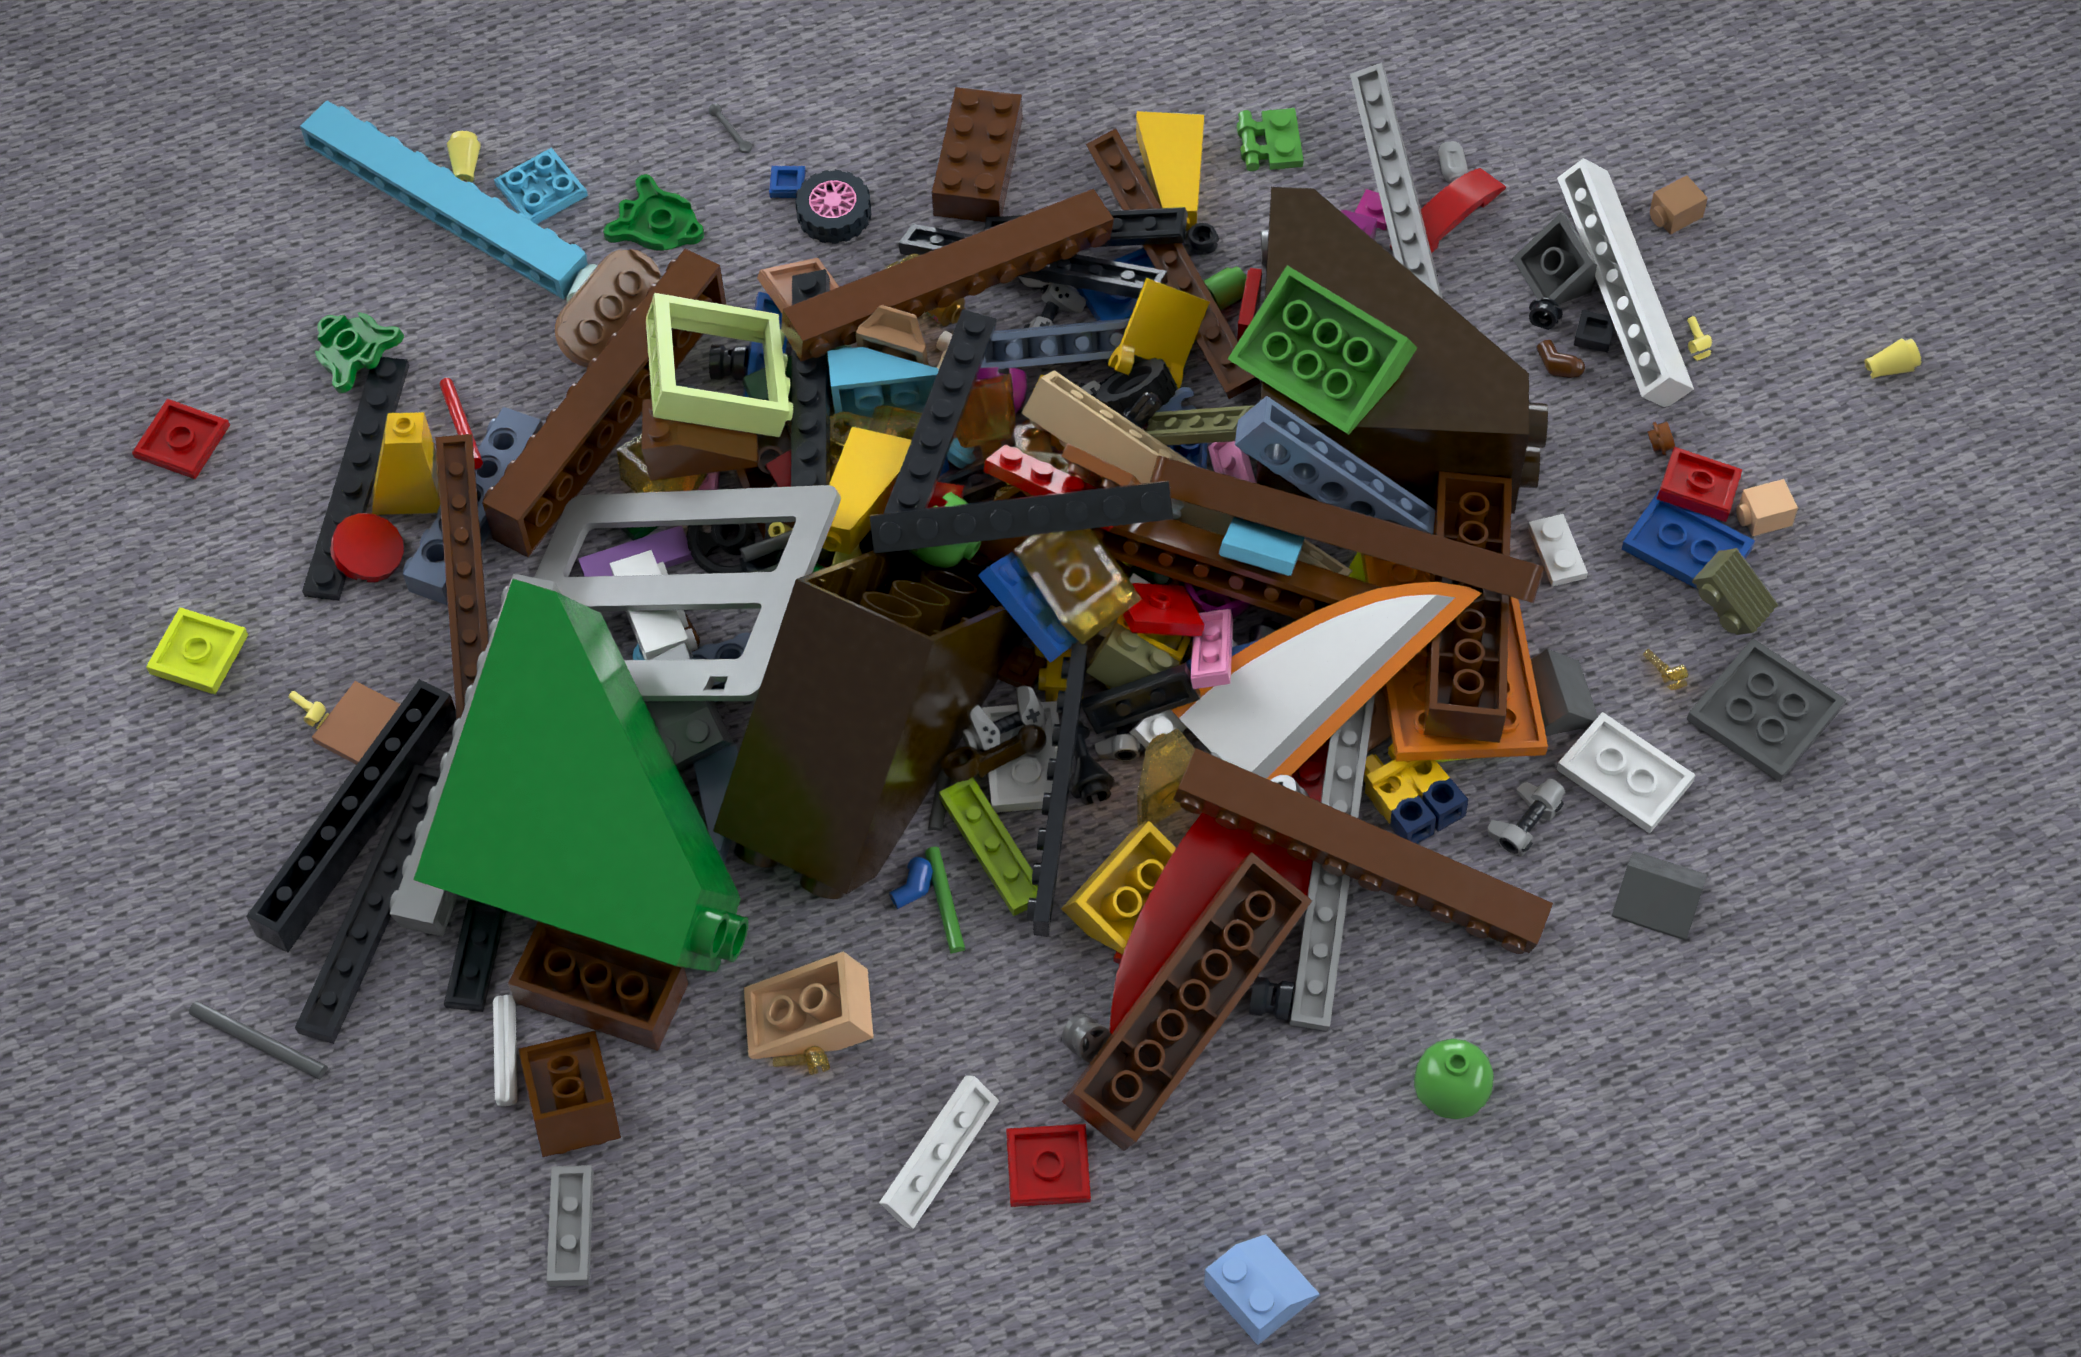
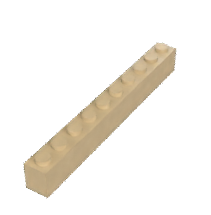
(1097, 429)

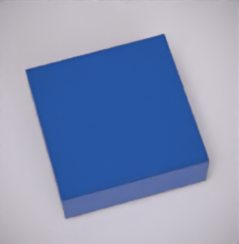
(786, 181)

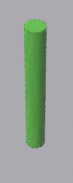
(945, 901)

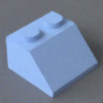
(1258, 1286)

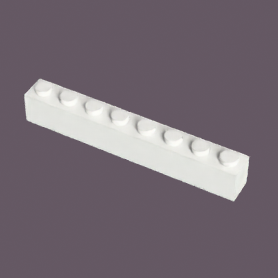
(1625, 284)

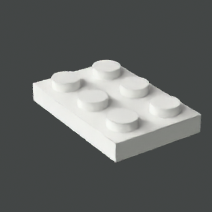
(1626, 772)
(1023, 780)

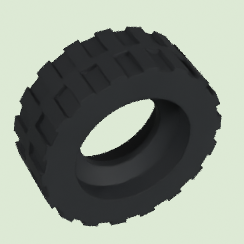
(1145, 376)

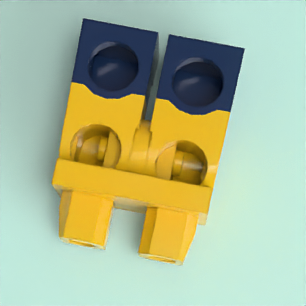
(1413, 795)

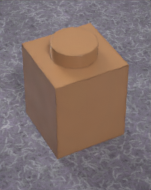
(1678, 205)

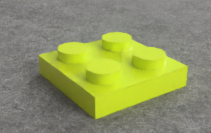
(197, 650)

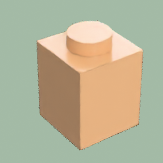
(1766, 508)

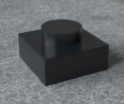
(1594, 331)

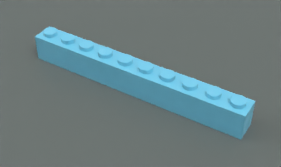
(444, 198)

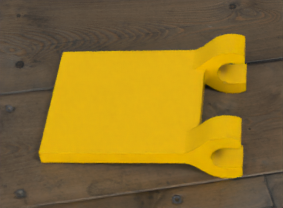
(1160, 328)

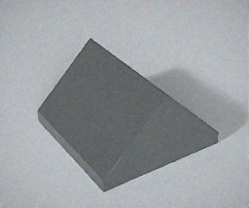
(1557, 263)
(1562, 693)
(1659, 895)

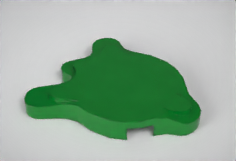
(655, 220)
(353, 345)

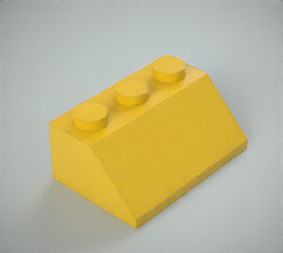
(1118, 889)

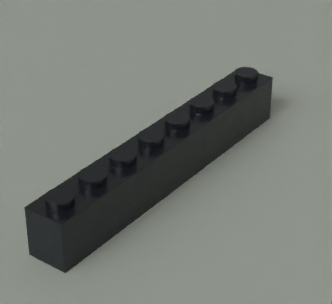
(351, 816)

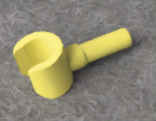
(1700, 340)
(315, 710)

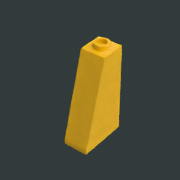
(1172, 158)
(406, 468)
(865, 483)

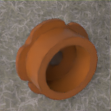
(1661, 437)

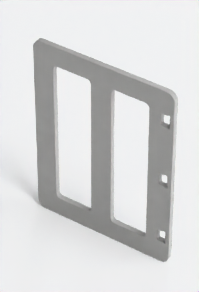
(692, 679)

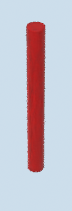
(458, 415)

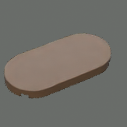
(604, 304)

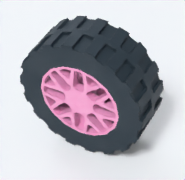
(829, 192)

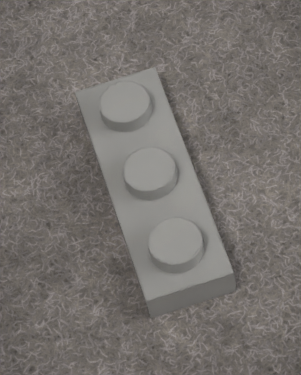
(570, 1226)

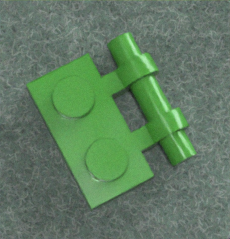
(1280, 135)

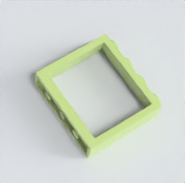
(711, 407)

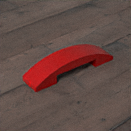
(1458, 202)

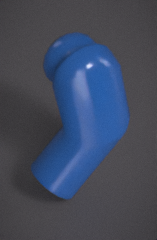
(917, 883)

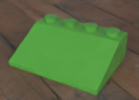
(1321, 351)

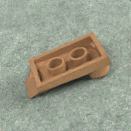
(893, 334)

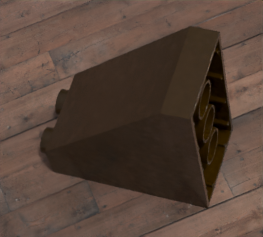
(1458, 397)
(860, 713)

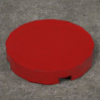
(367, 547)

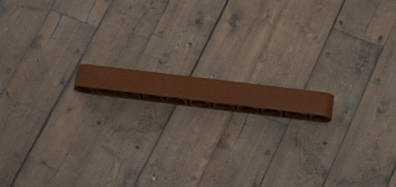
(1350, 530)

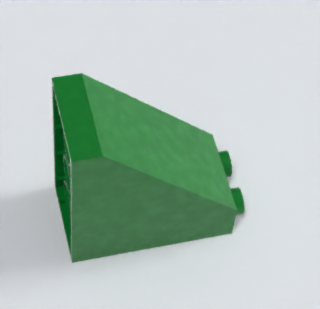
(573, 800)

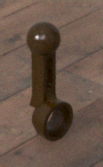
(966, 762)

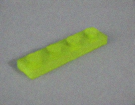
(990, 843)

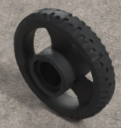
(703, 543)

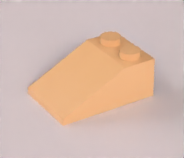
(808, 1007)

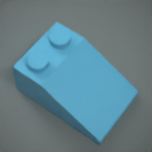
(872, 378)

